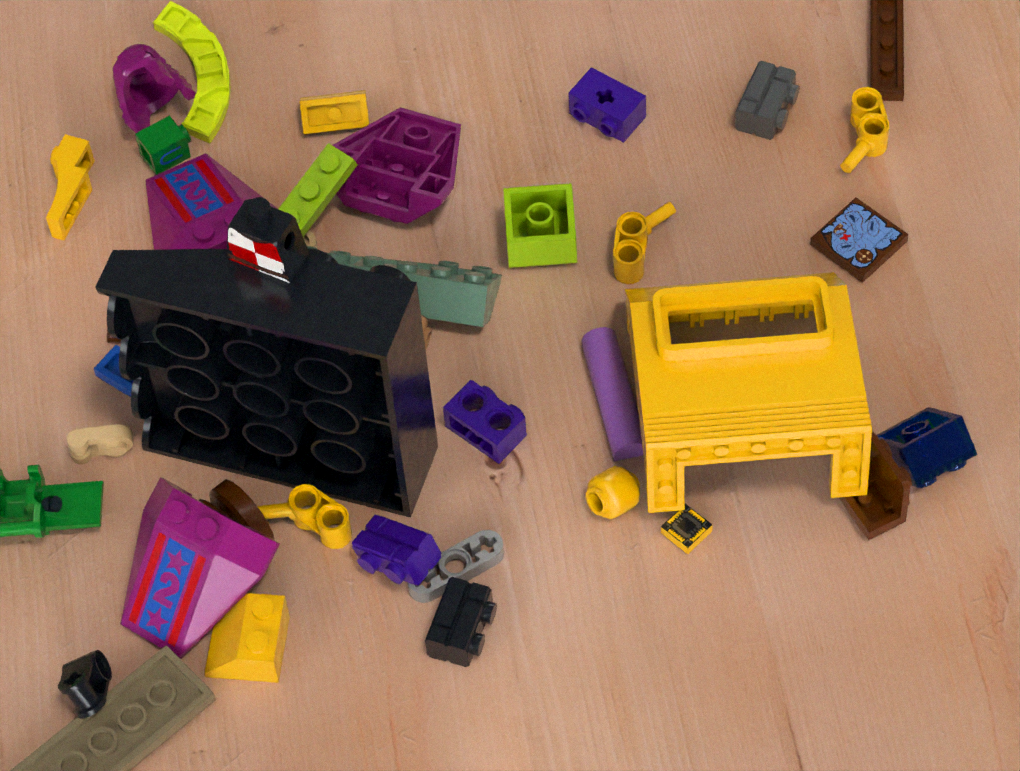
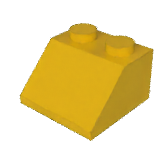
(250, 640)

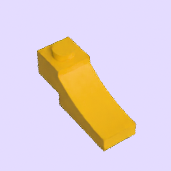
(71, 166)

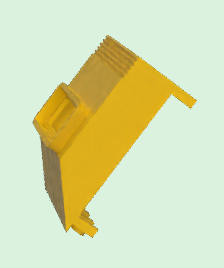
(748, 393)

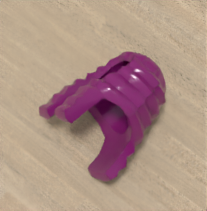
(145, 84)

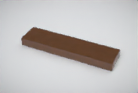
(887, 48)

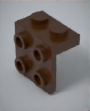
(887, 493)

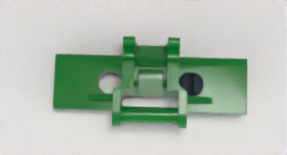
(47, 505)

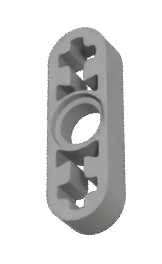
(460, 551)

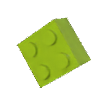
(540, 225)

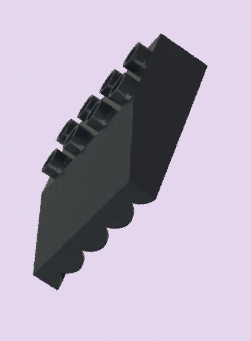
(277, 375)

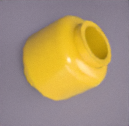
(613, 492)

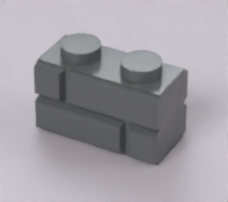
(766, 100)

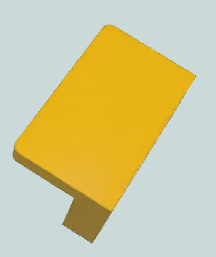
(334, 112)

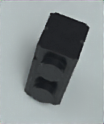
(460, 622)

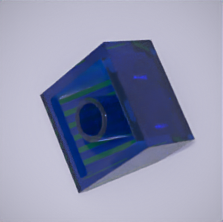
(929, 445)

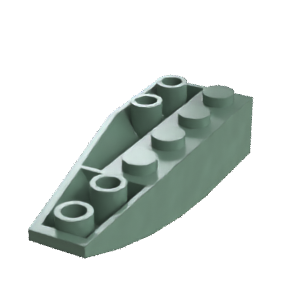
(443, 288)

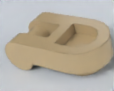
(99, 441)

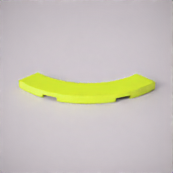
(210, 67)

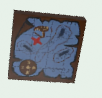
(859, 239)

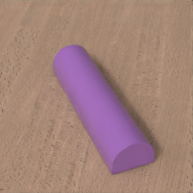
(613, 393)

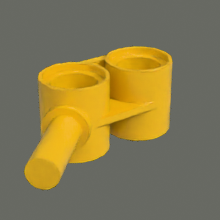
(871, 125)
(632, 241)
(317, 518)

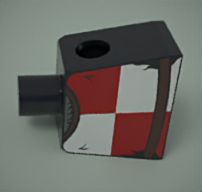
(266, 240)

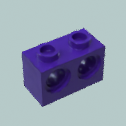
(480, 426)

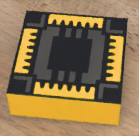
(686, 529)

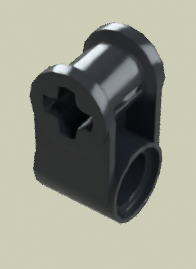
(86, 682)

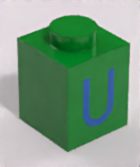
(163, 144)

